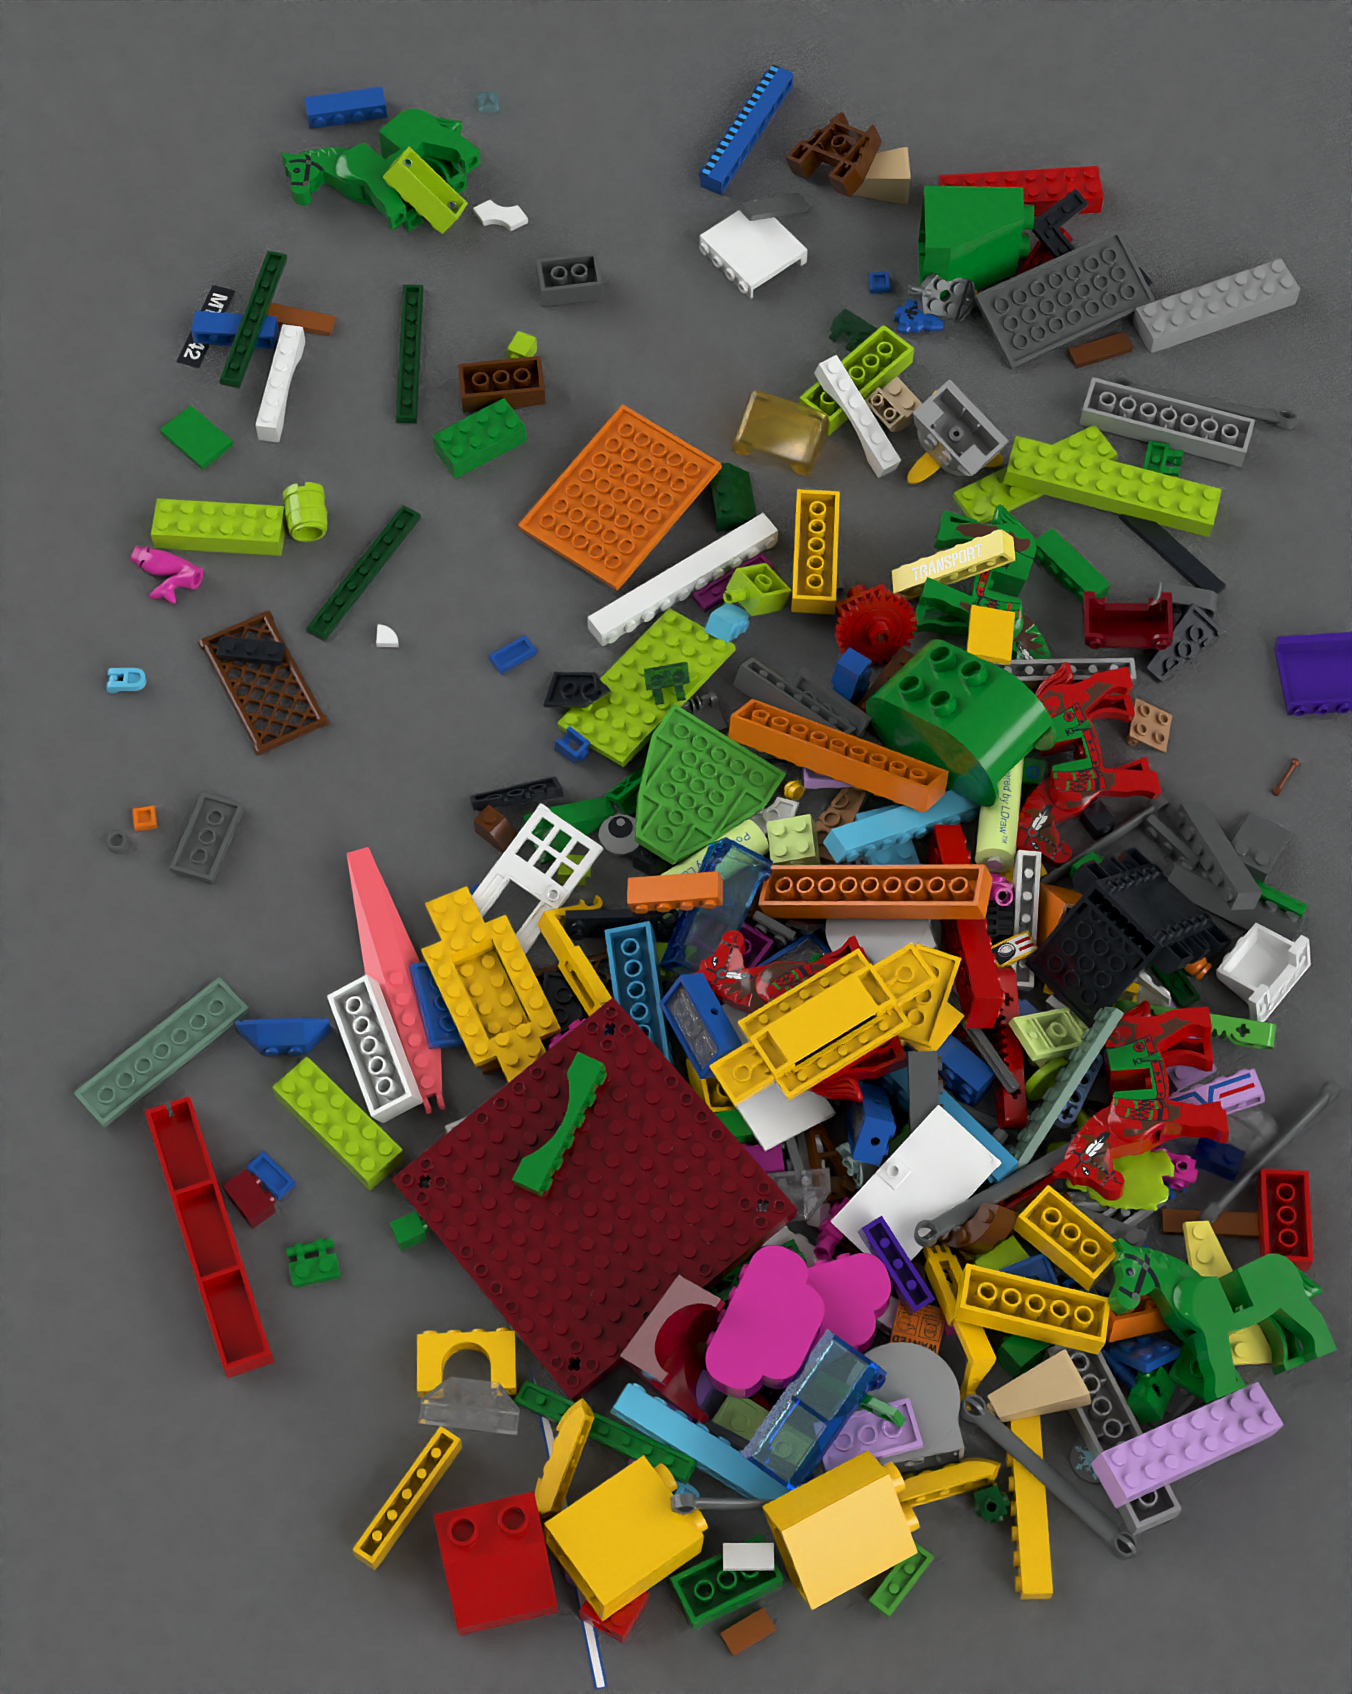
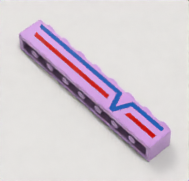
(1234, 1092)

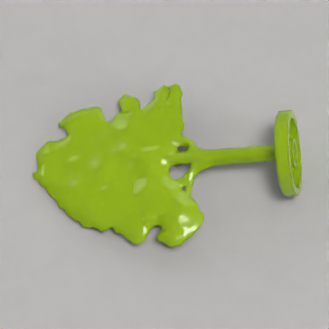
(1141, 1172)

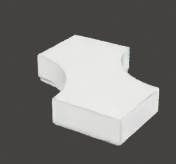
(509, 217)
(780, 809)

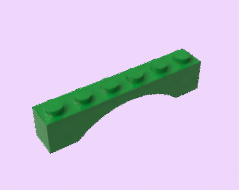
(537, 1168)

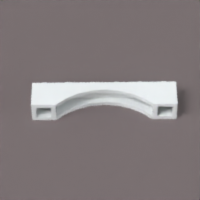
(842, 389)
(272, 409)

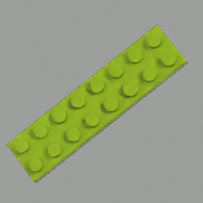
(982, 496)

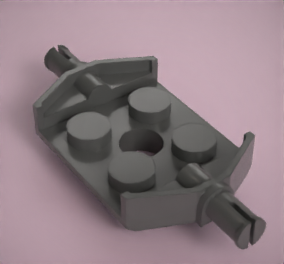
(955, 304)

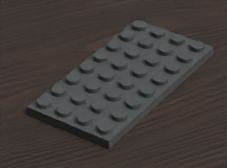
(1064, 299)

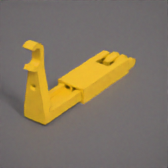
(572, 960)
(971, 1336)

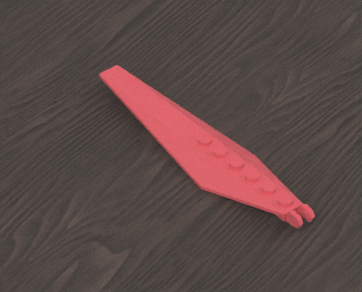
(387, 959)

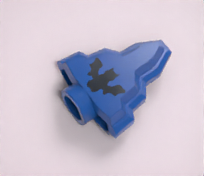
(912, 320)

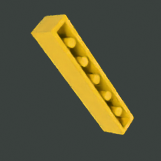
(407, 1498)

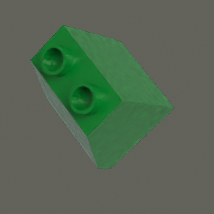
(973, 233)

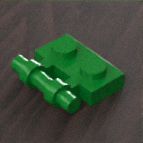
(316, 1269)

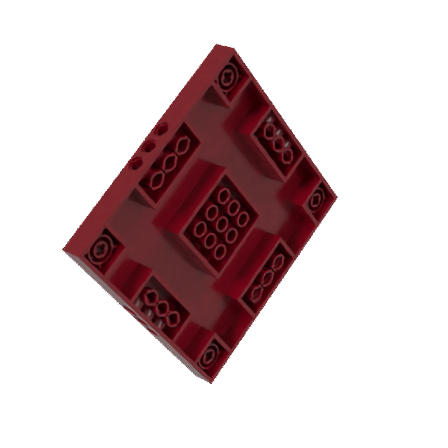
(637, 1201)

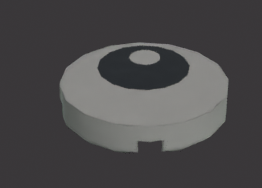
(618, 835)

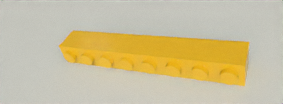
(1030, 1518)

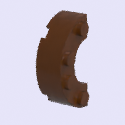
(982, 1231)

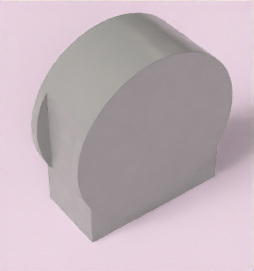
(884, 936)
(935, 1400)

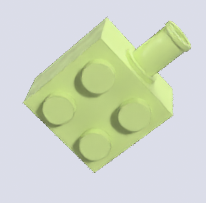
(793, 841)

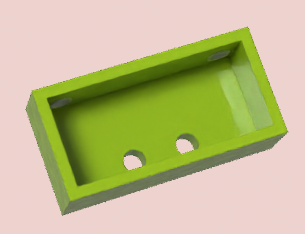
(425, 190)

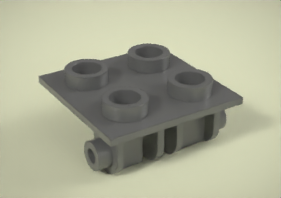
(706, 709)

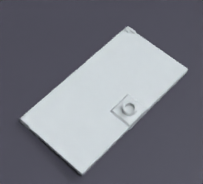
(770, 1113)
(919, 1181)

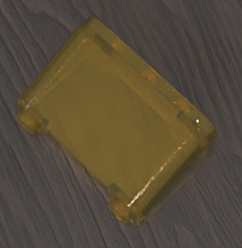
(782, 430)

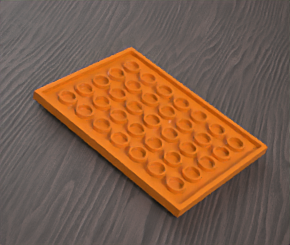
(619, 497)

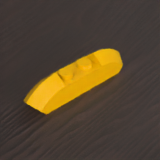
(566, 1452)
(948, 1481)

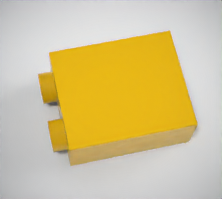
(842, 1528)
(624, 1536)

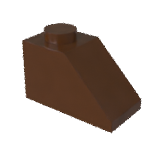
(494, 829)

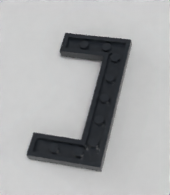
(1047, 225)

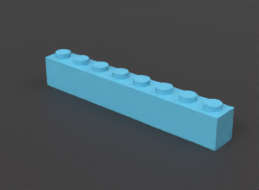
(896, 827)
(712, 1454)

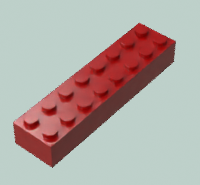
(1040, 186)

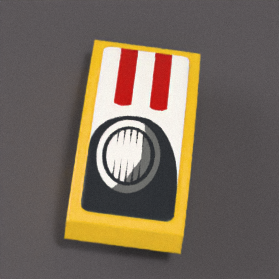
(1014, 949)

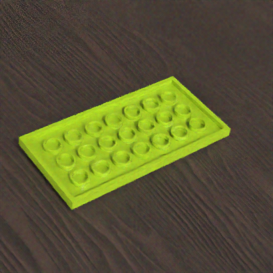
(628, 716)

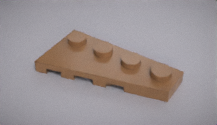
(841, 812)

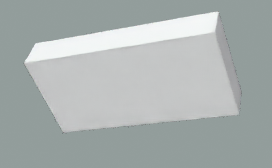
(748, 1556)

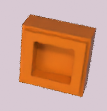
(144, 818)

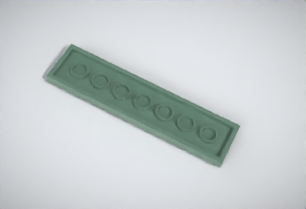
(161, 1052)
(1067, 1082)

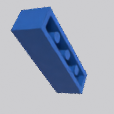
(345, 107)
(221, 329)

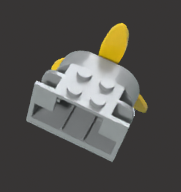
(954, 436)

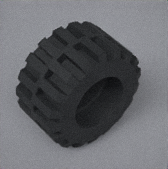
(999, 921)

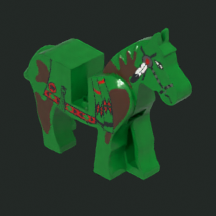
(948, 610)

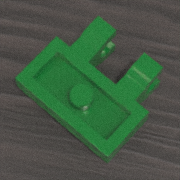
(1158, 455)

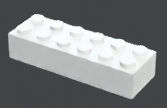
(374, 1049)

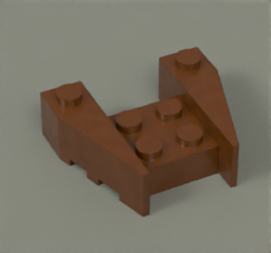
(841, 147)

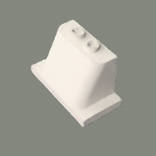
(1264, 969)

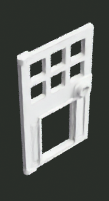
(530, 878)

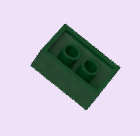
(731, 498)

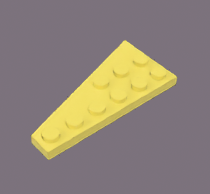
(1208, 1259)

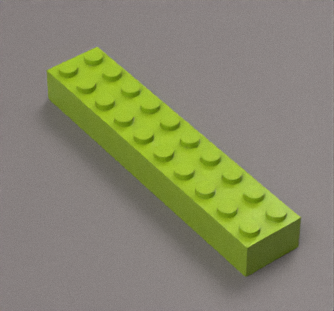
(1112, 486)

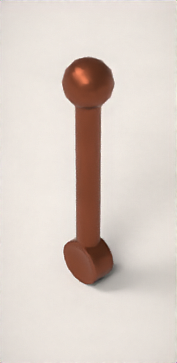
(1277, 789)

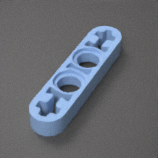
(1081, 1091)

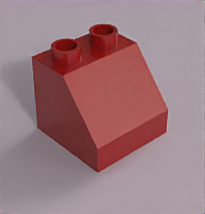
(496, 1563)

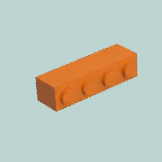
(675, 892)
(1139, 1321)

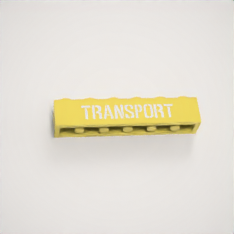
(955, 563)

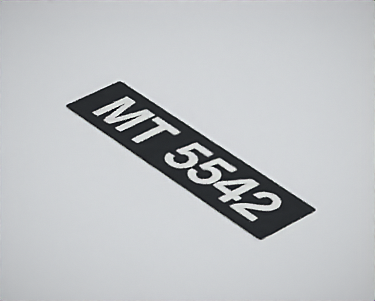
(216, 301)

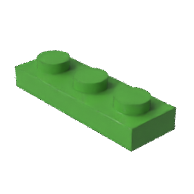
(900, 1581)

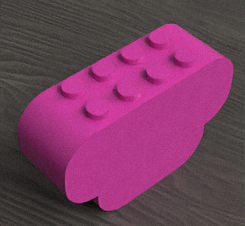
(854, 1296)
(766, 1327)

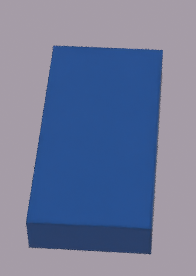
(512, 654)
(271, 1175)

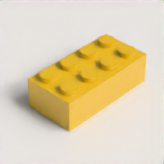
(1067, 1237)

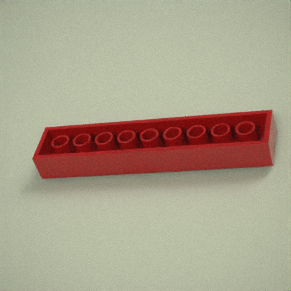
(968, 938)

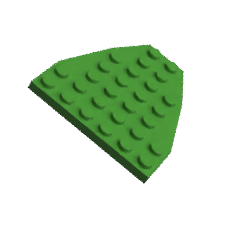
(697, 787)

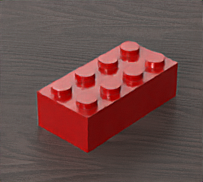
(1285, 1215)

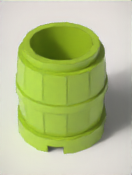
(305, 511)

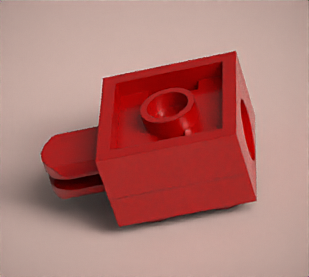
(618, 1624)

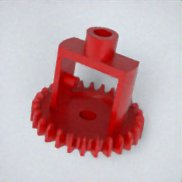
(874, 622)

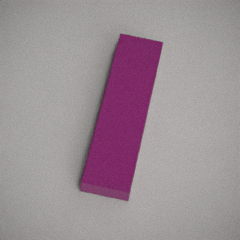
(712, 594)

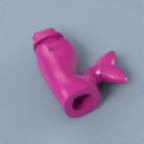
(166, 564)

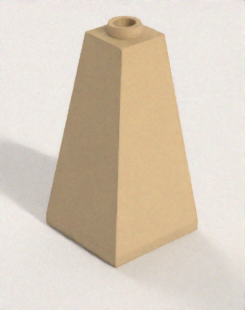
(888, 177)
(1042, 1390)

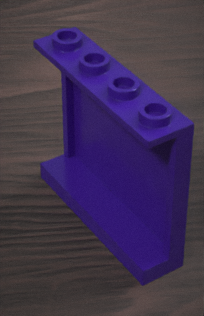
(1315, 672)

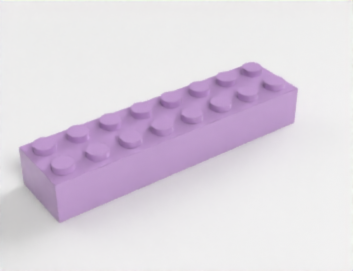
(1186, 1444)

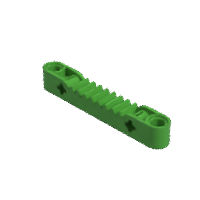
(1257, 1033)

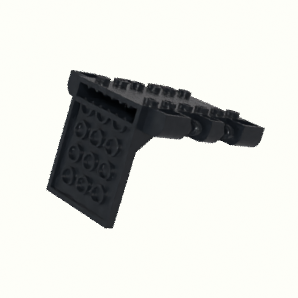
(1119, 930)

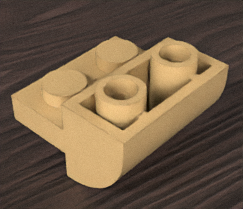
(894, 404)

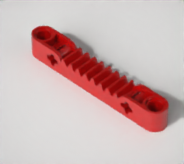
(1010, 1110)

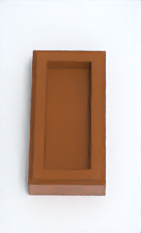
(748, 1632)

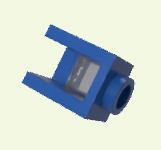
(573, 746)

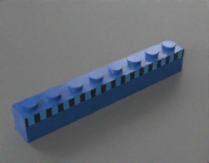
(746, 129)

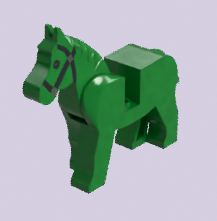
(361, 170)
(1211, 1308)

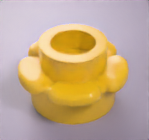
(793, 790)

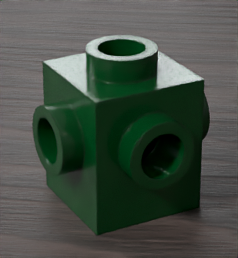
(988, 1494)

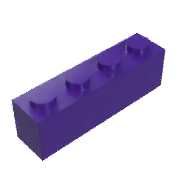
(901, 1271)

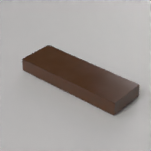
(1100, 350)

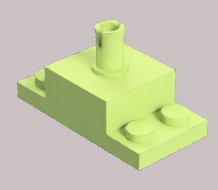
(1048, 1034)

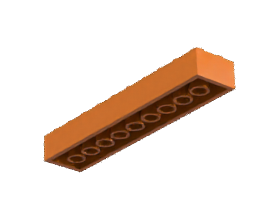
(838, 755)
(876, 892)

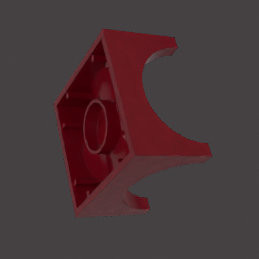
(672, 1345)

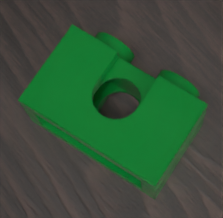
(1143, 1396)

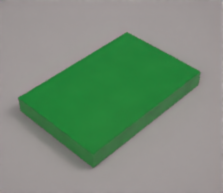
(196, 437)

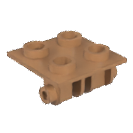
(1149, 726)

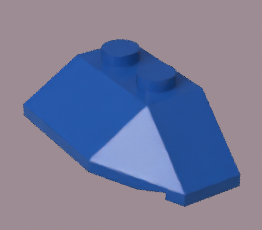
(284, 1035)

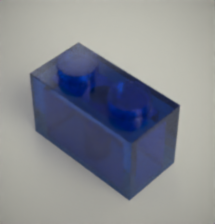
(1218, 1158)

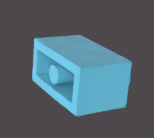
(727, 622)

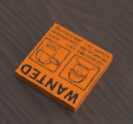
(919, 1328)

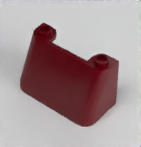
(1127, 623)

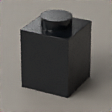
(1097, 820)

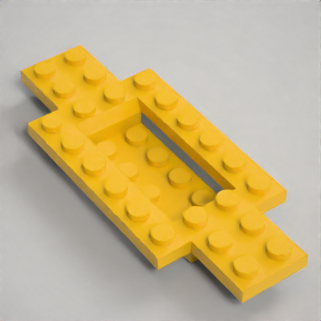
(479, 989)
(817, 1014)

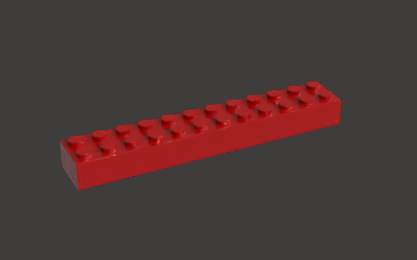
(209, 1238)

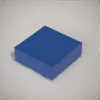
(879, 282)

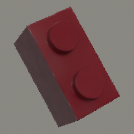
(249, 1198)

